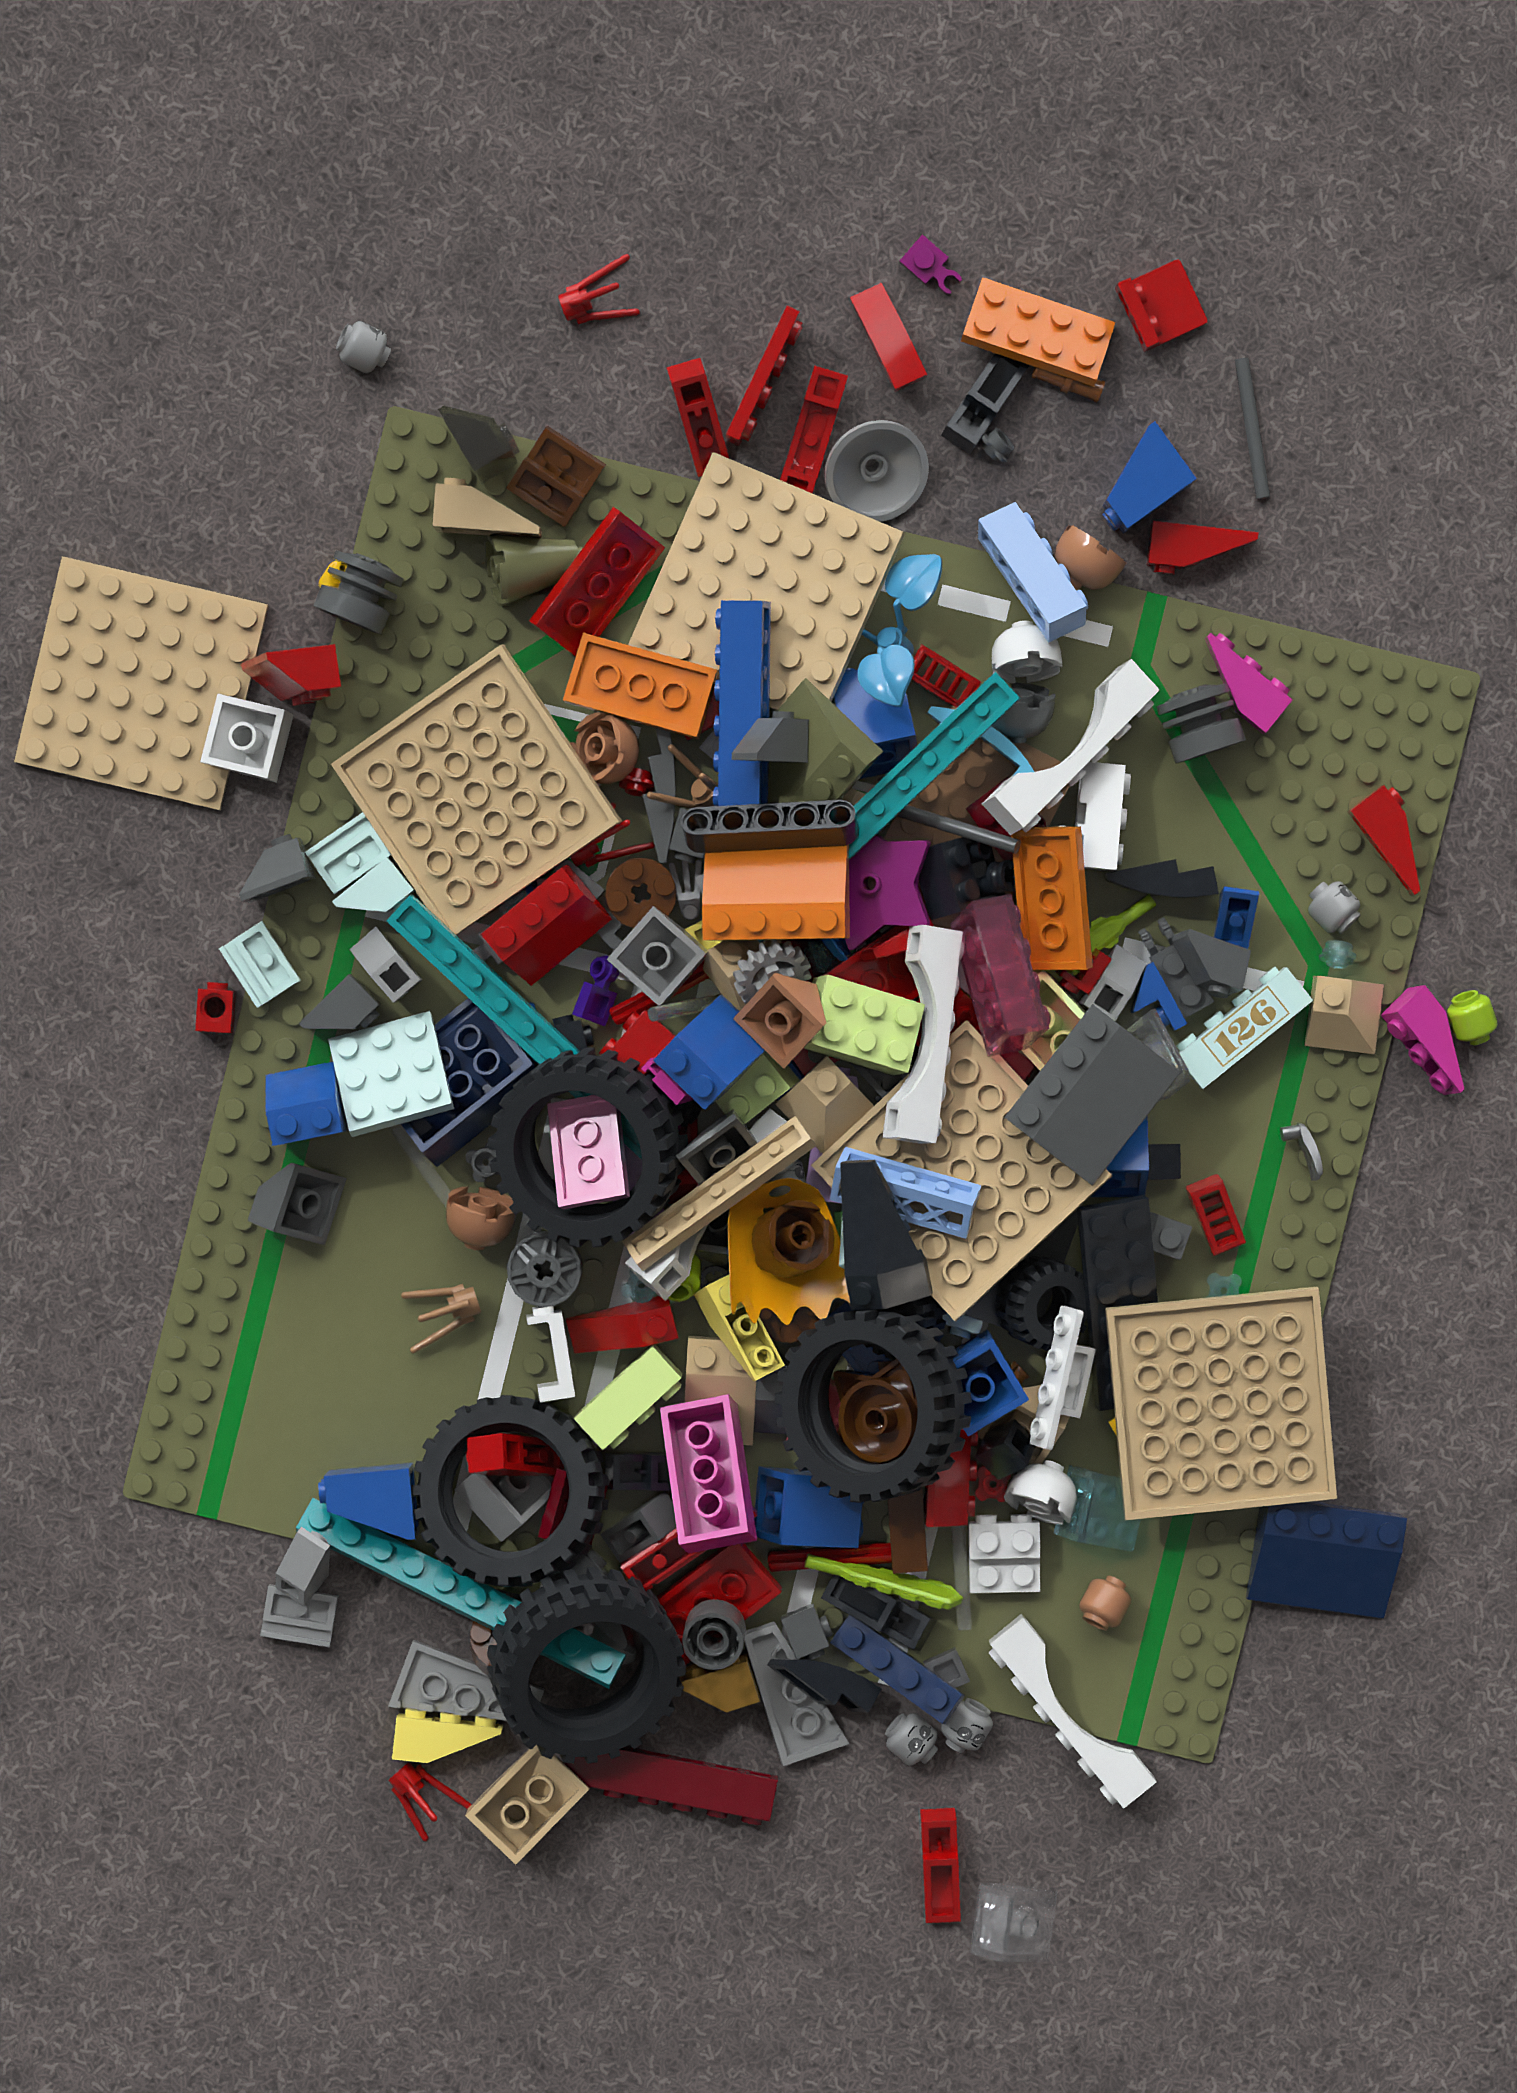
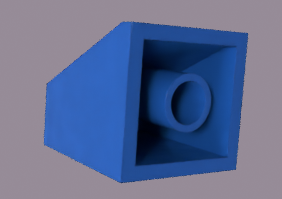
(1147, 481)
(884, 724)
(710, 1053)
(304, 1104)
(1129, 1167)
(989, 1380)
(373, 1497)
(801, 1514)

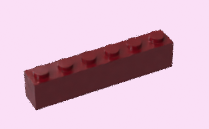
(681, 1782)

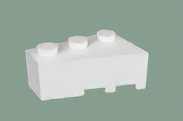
(1101, 814)

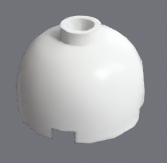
(1025, 652)
(1043, 1491)

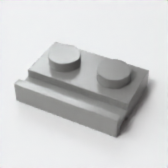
(293, 1622)

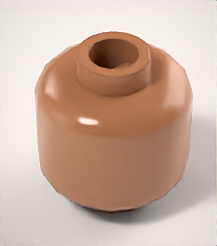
(1105, 1603)

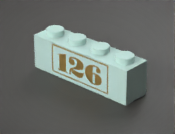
(1244, 1026)

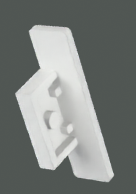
(1064, 1378)

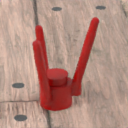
(577, 301)
(587, 854)
(408, 1783)

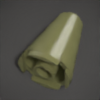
(526, 564)

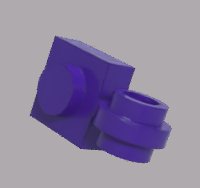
(596, 999)

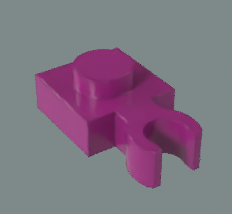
(927, 262)

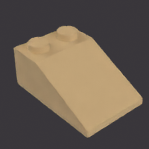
(470, 511)
(716, 1372)
(526, 1802)

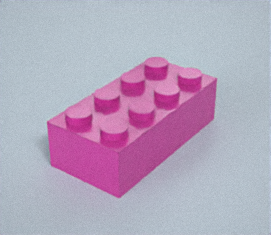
(708, 1474)

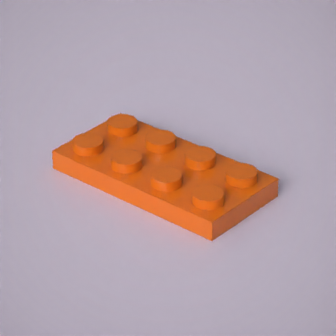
(1038, 331)
(641, 686)
(1053, 897)

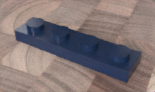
(897, 1669)

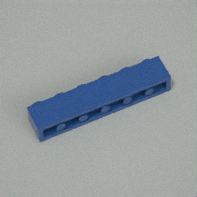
(742, 698)

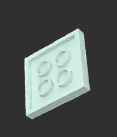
(390, 1074)

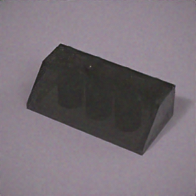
(484, 443)

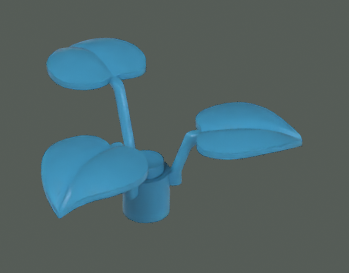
(889, 671)

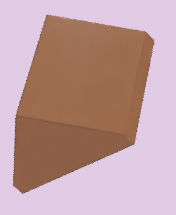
(783, 1017)

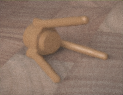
(701, 789)
(462, 1305)

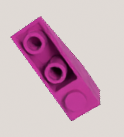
(1252, 693)
(1426, 1033)

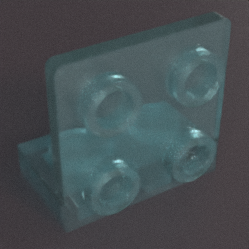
(1099, 1512)

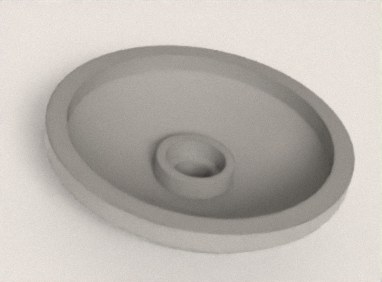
(889, 484)

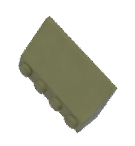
(836, 752)

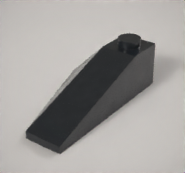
(878, 1251)

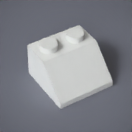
(247, 737)

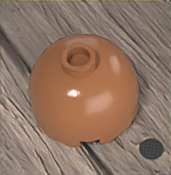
(1087, 560)
(606, 747)
(479, 1217)

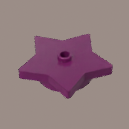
(896, 893)

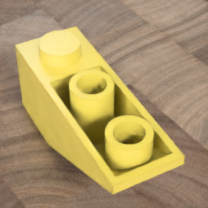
(745, 1340)
(430, 1738)

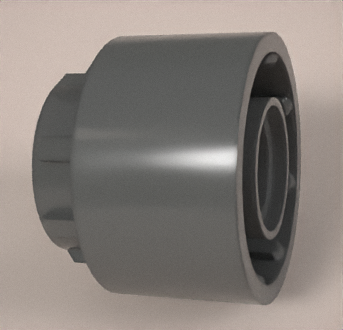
(710, 1651)

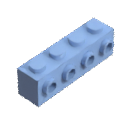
(1032, 571)

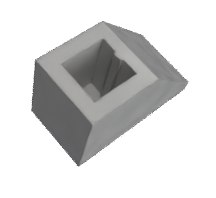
(385, 965)
(1115, 983)
(304, 1566)

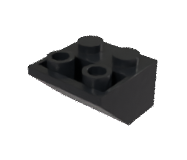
(955, 876)

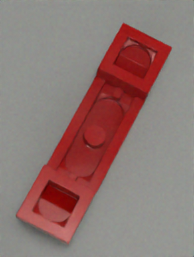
(814, 428)

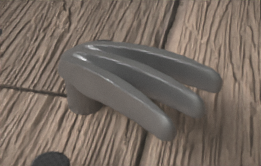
(688, 901)
(1307, 1145)

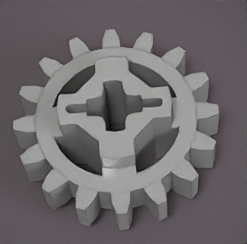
(765, 963)

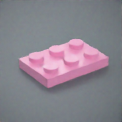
(587, 1151)

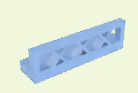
(911, 1184)

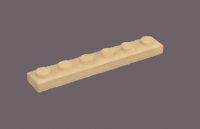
(719, 1193)

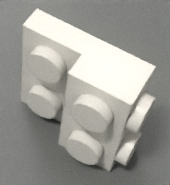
(1004, 1554)

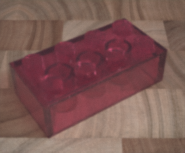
(1001, 975)

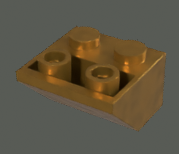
(725, 1687)

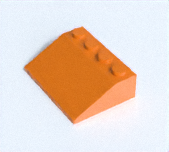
(776, 894)

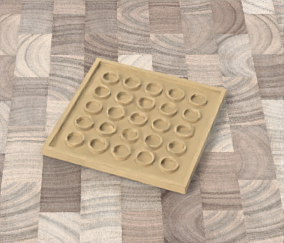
(776, 545)
(135, 680)
(476, 791)
(1021, 1183)
(1221, 1403)

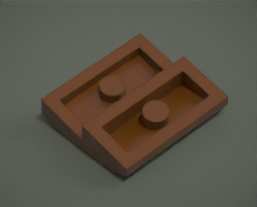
(556, 476)

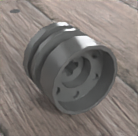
(359, 591)
(1200, 722)
(551, 1289)

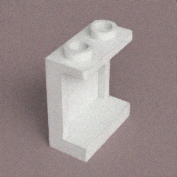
(564, 1386)

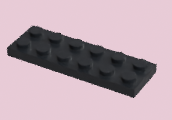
(1115, 1273)

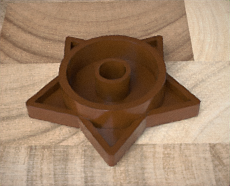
(877, 1412)

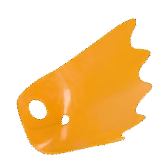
(761, 1289)

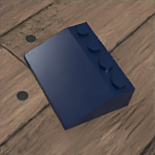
(480, 1070)
(1326, 1557)

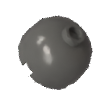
(1029, 715)

